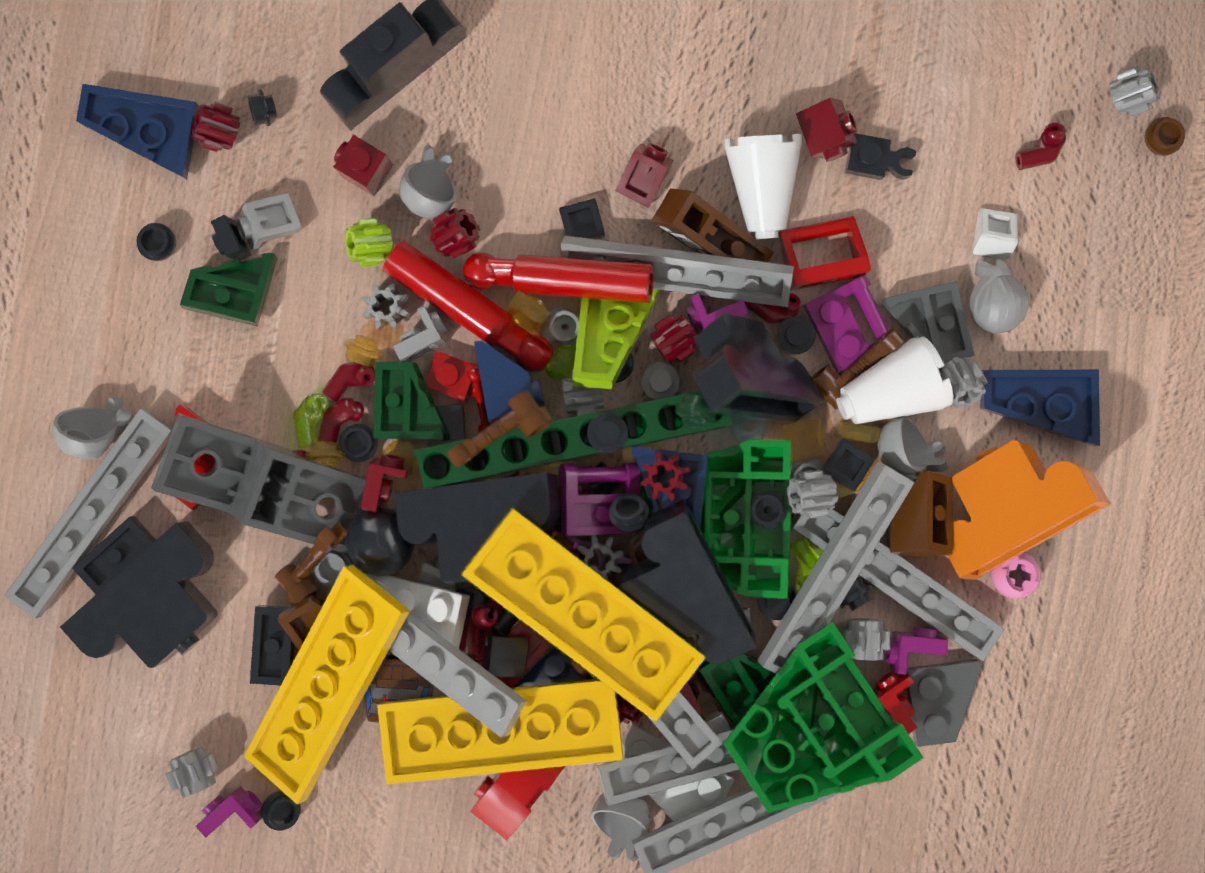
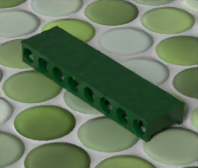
(560, 441)

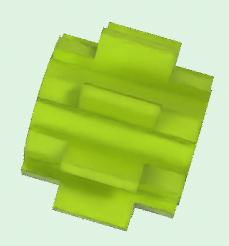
(368, 242)

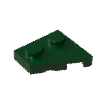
(230, 290)
(404, 404)
(736, 683)

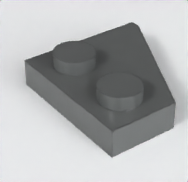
(935, 315)
(941, 699)

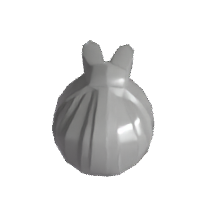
(427, 187)
(998, 298)
(88, 430)
(905, 449)
(621, 823)

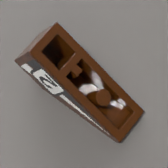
(706, 229)

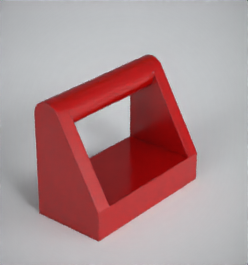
(827, 272)

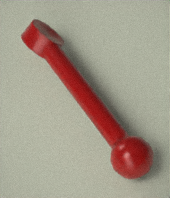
(474, 376)

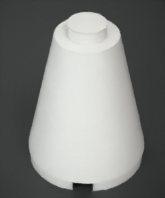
(764, 179)
(898, 385)

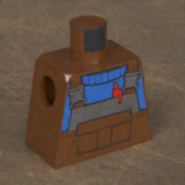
(392, 683)

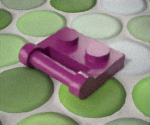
(837, 325)
(591, 512)

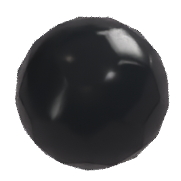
(376, 543)

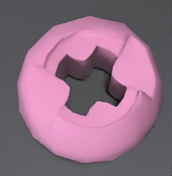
(1020, 587)

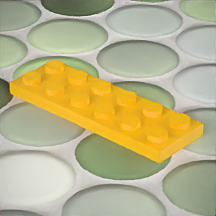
(583, 614)
(326, 683)
(555, 729)

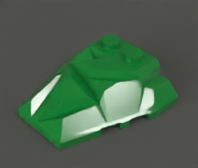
(749, 556)
(818, 729)

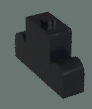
(389, 58)
(748, 374)
(466, 515)
(687, 586)
(150, 602)

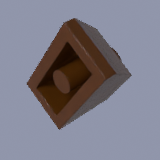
(925, 519)

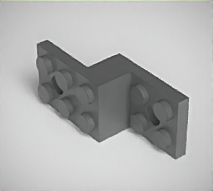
(257, 481)

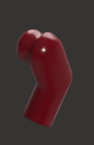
(348, 376)
(487, 614)

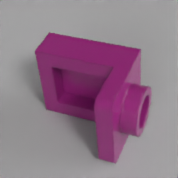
(699, 317)
(920, 641)
(242, 802)

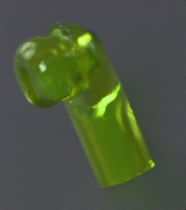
(561, 362)
(307, 416)
(807, 558)

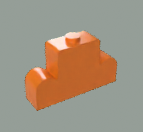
(1017, 505)

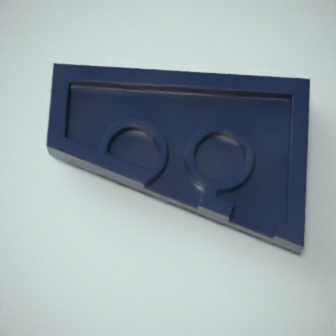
(143, 123)
(1047, 399)

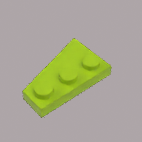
(606, 339)

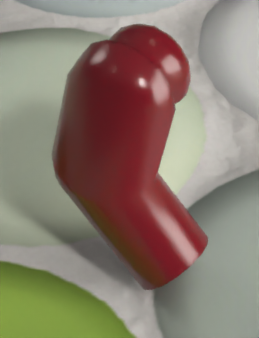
(1046, 149)
(774, 313)
(336, 415)

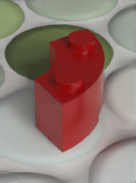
(510, 795)

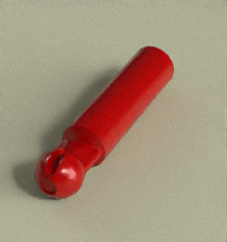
(563, 276)
(466, 306)

